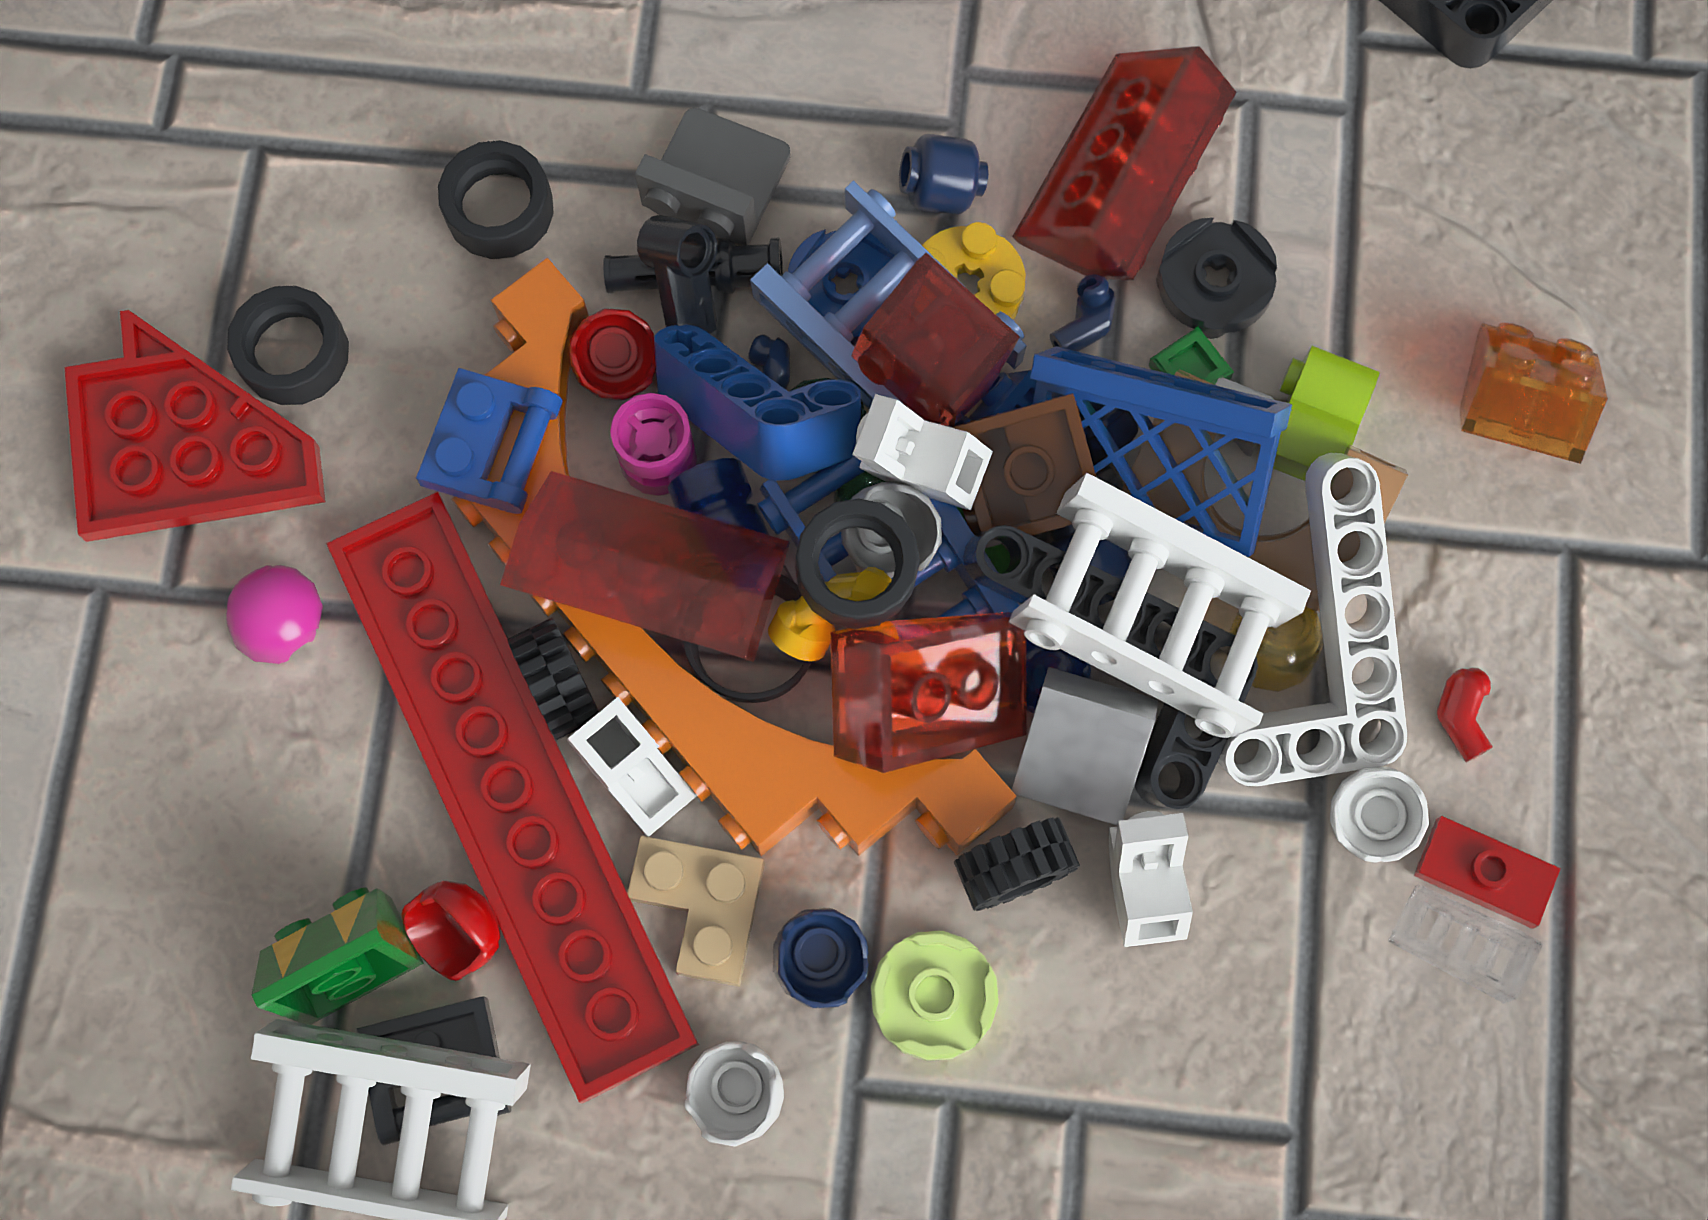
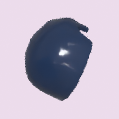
(820, 957)

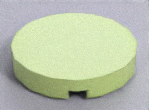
(934, 995)

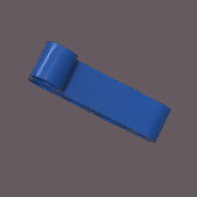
(752, 415)

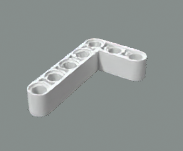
(1343, 642)

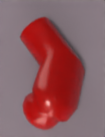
(1459, 710)

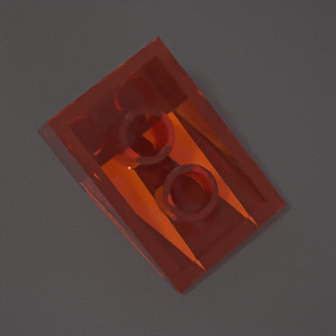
(926, 688)

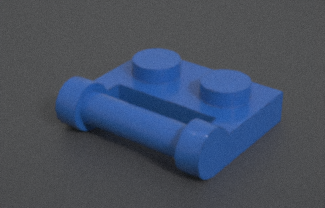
(471, 435)

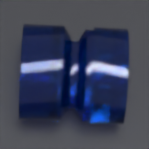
(718, 492)

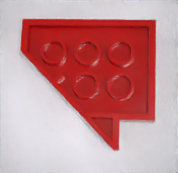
(177, 443)

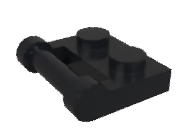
(457, 1027)

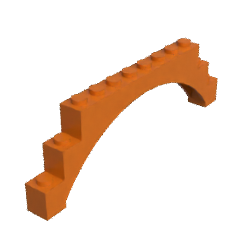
(750, 768)

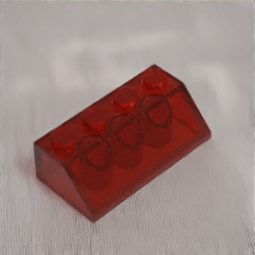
(1127, 161)
(646, 565)

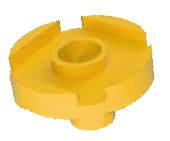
(990, 257)

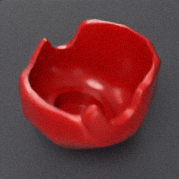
(613, 354)
(452, 928)

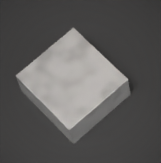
(1085, 746)

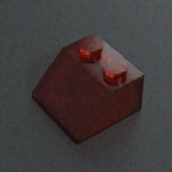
(934, 345)

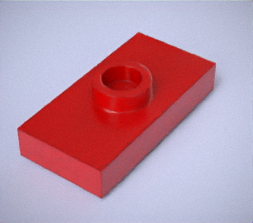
(1487, 872)

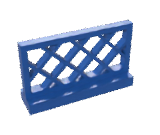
(1178, 401)

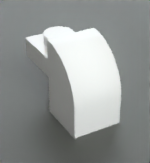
(920, 453)
(631, 766)
(1150, 878)

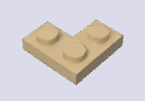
(716, 892)

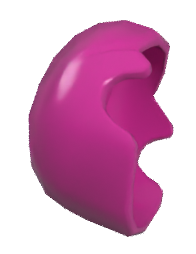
(273, 613)

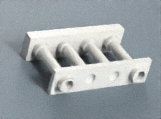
(1207, 571)
(359, 1064)

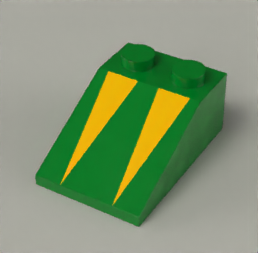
(334, 959)

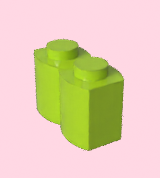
(1326, 409)

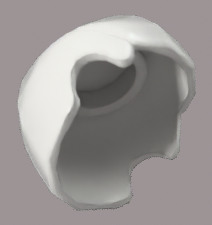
(1379, 814)
(734, 1093)

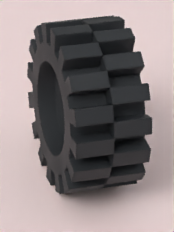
(553, 678)
(1016, 863)

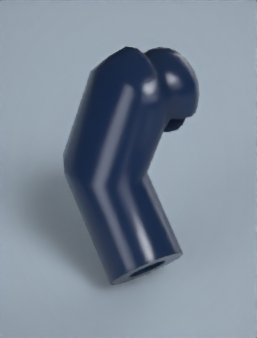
(1092, 315)
(773, 357)

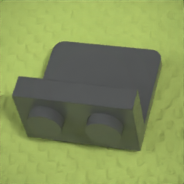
(714, 175)

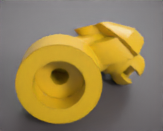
(806, 634)

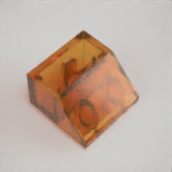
(1533, 392)

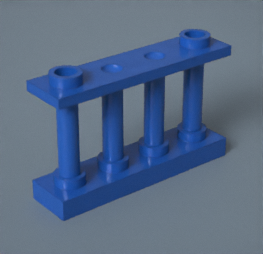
(782, 513)

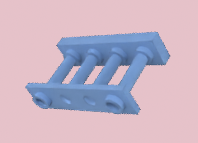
(830, 335)

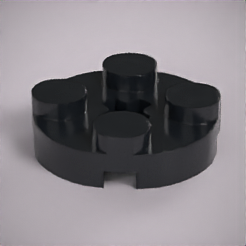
(1220, 245)

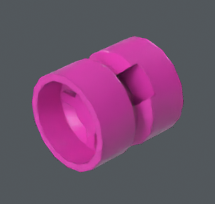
(652, 430)

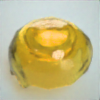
(1287, 651)

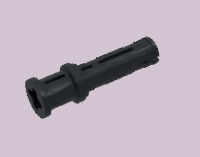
(731, 269)

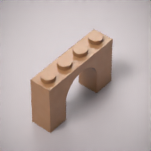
(1285, 552)

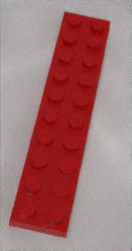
(512, 799)

